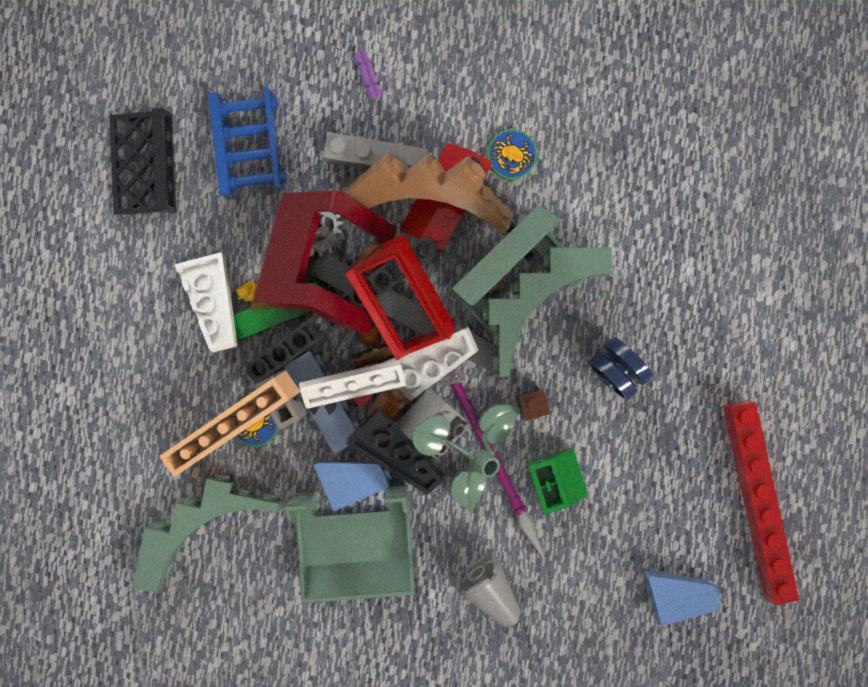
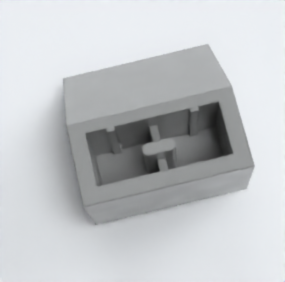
(431, 404)

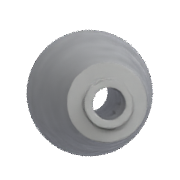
(490, 591)

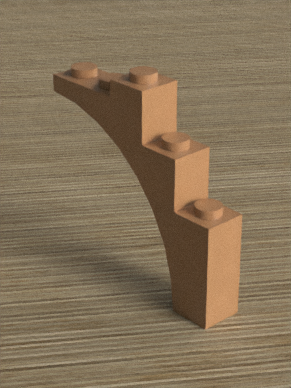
(428, 180)

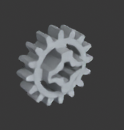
(324, 237)

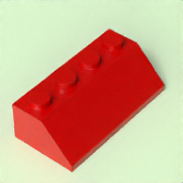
(435, 218)

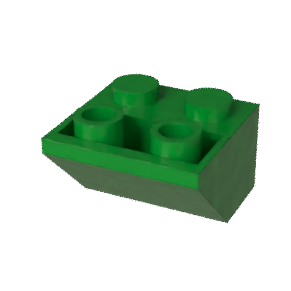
(557, 480)

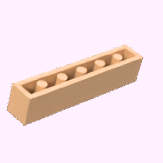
(230, 423)

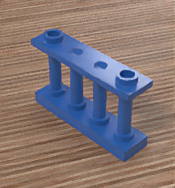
(222, 133)

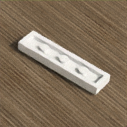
(352, 384)

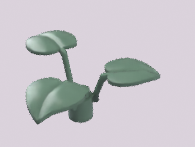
(468, 485)

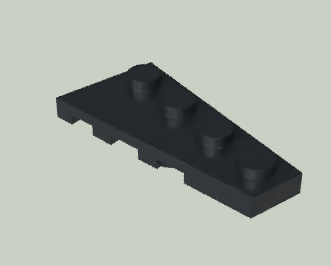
(390, 448)

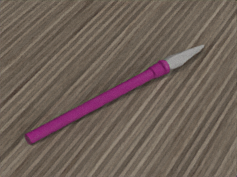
(524, 519)

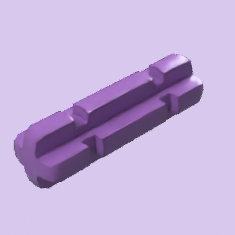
(367, 75)

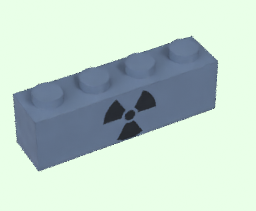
(331, 418)

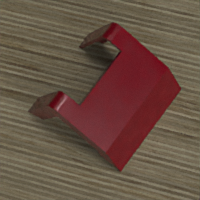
(289, 251)

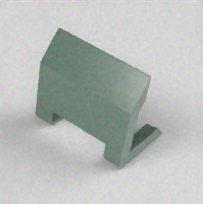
(528, 234)
(354, 552)

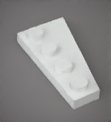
(210, 298)
(433, 362)

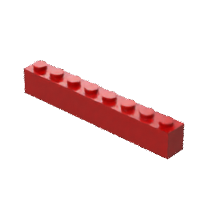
(760, 502)

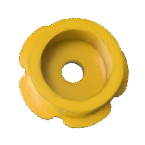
(246, 291)

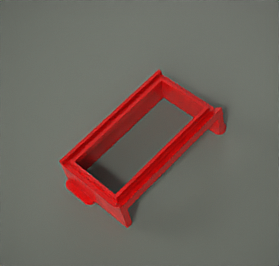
(422, 287)

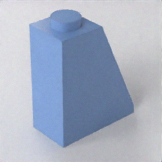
(351, 480)
(680, 597)

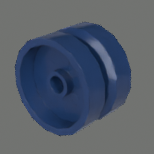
(620, 368)

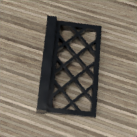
(161, 157)

